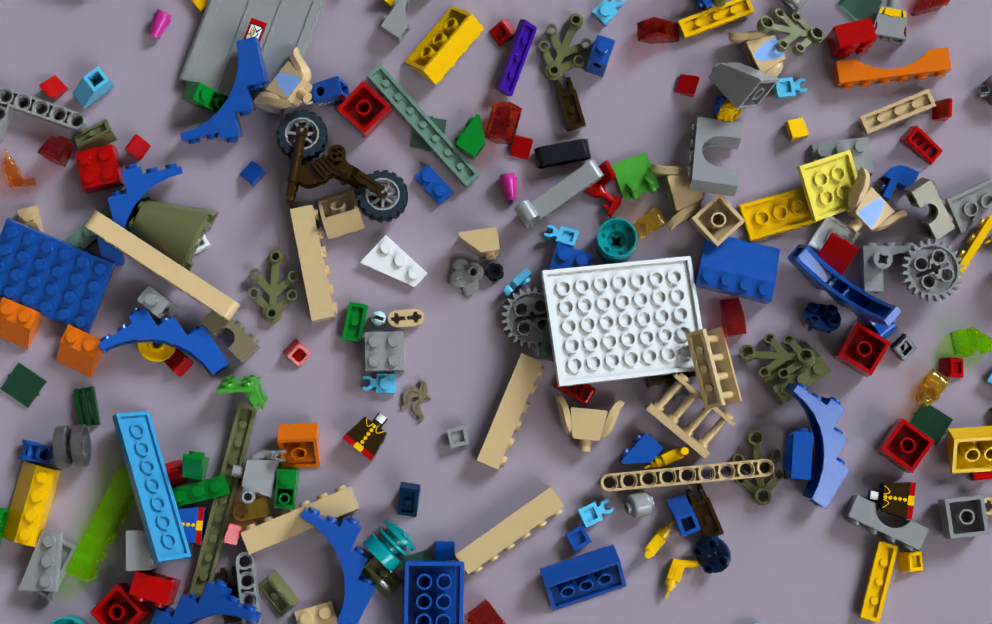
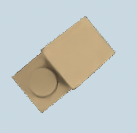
(31, 217)

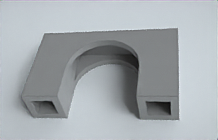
(703, 175)
(871, 279)

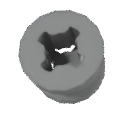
(877, 262)
(681, 393)

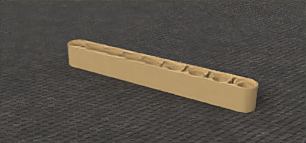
(162, 265)
(695, 470)

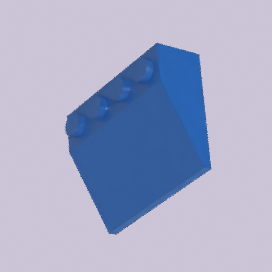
(738, 269)
(432, 592)

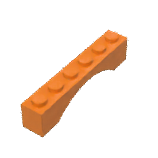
(852, 72)

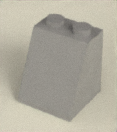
(742, 84)

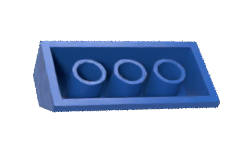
(583, 577)

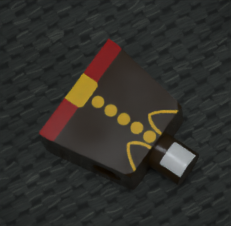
(367, 435)
(895, 498)

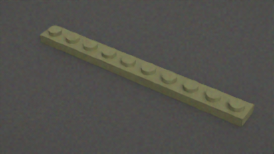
(223, 506)

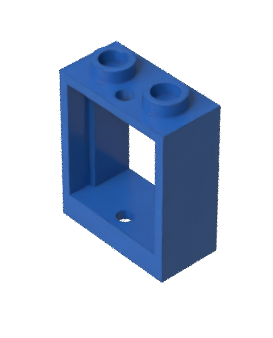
(798, 454)

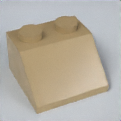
(340, 214)
(716, 220)
(481, 242)

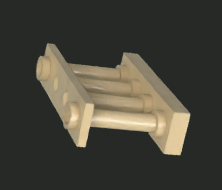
(713, 367)
(686, 433)

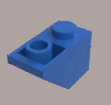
(642, 451)
(683, 515)

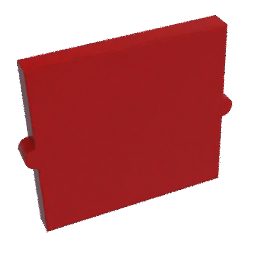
(837, 253)

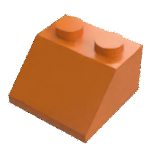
(18, 323)
(79, 350)
(301, 444)

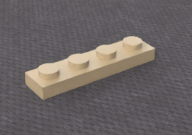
(897, 112)

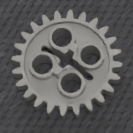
(925, 254)
(528, 300)

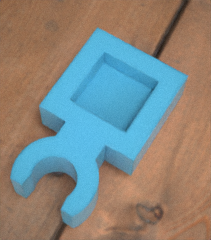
(607, 10)
(787, 88)
(564, 236)
(521, 280)
(383, 383)
(592, 513)

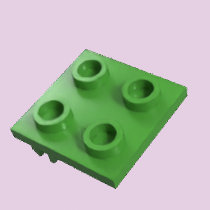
(635, 176)
(249, 385)

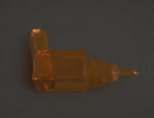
(14, 173)

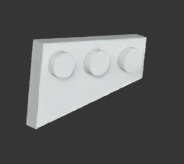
(394, 262)

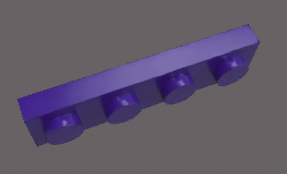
(515, 57)

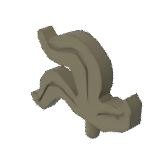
(413, 392)

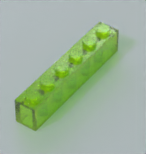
(103, 527)

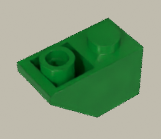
(203, 96)
(472, 139)
(195, 465)
(286, 488)

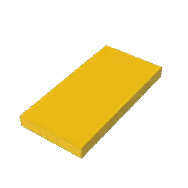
(775, 214)

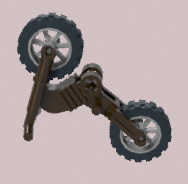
(335, 166)

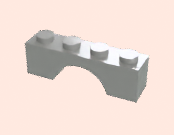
(396, 23)
(864, 512)

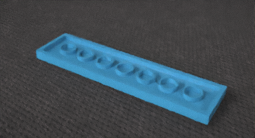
(151, 487)

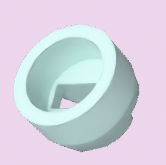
(376, 322)

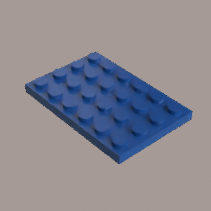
(52, 275)

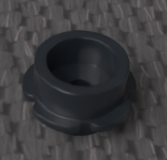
(489, 272)

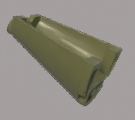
(172, 228)

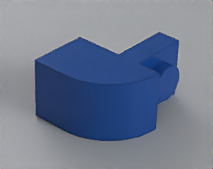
(898, 177)

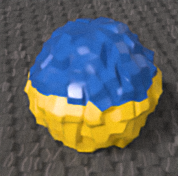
(725, 110)

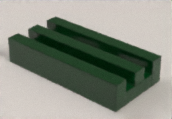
(86, 405)

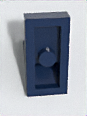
(409, 499)

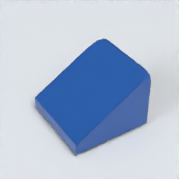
(253, 173)
(445, 550)

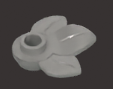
(463, 278)

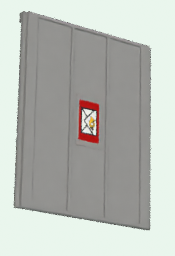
(277, 25)

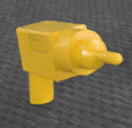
(668, 457)
(657, 541)
(675, 573)

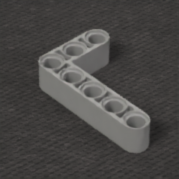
(33, 109)
(537, 210)
(253, 589)

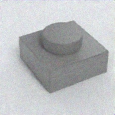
(458, 436)

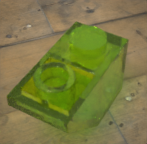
(970, 340)

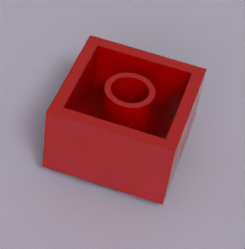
(851, 38)
(364, 109)
(99, 168)
(862, 349)
(904, 445)
(154, 587)
(120, 607)

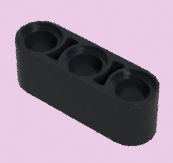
(562, 153)

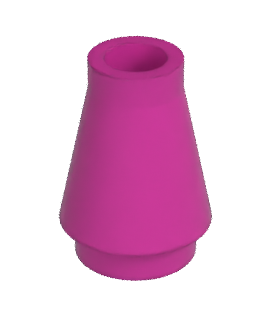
(159, 23)
(509, 185)

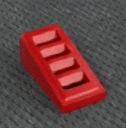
(917, 149)
(585, 401)

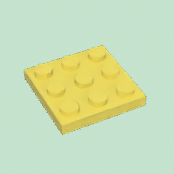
(828, 184)

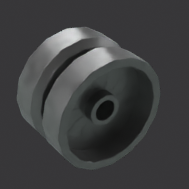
(72, 446)

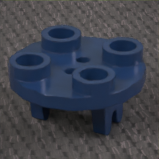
(821, 317)
(716, 561)

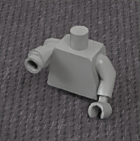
(258, 474)

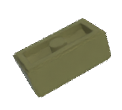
(95, 136)
(384, 579)
(278, 593)

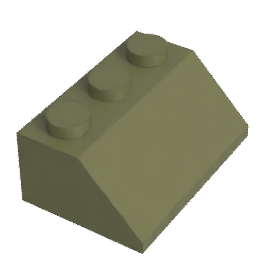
(803, 375)

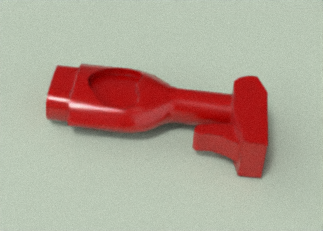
(598, 191)

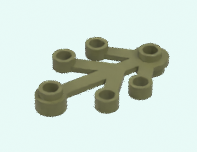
(813, 35)
(563, 50)
(274, 289)
(780, 356)
(760, 485)

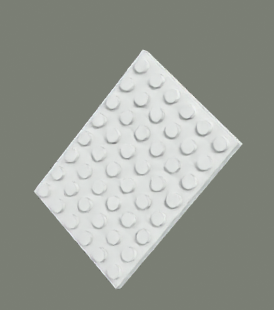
(621, 319)

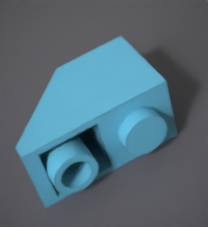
(92, 87)

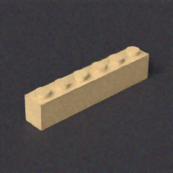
(313, 264)
(509, 411)
(290, 524)
(509, 530)

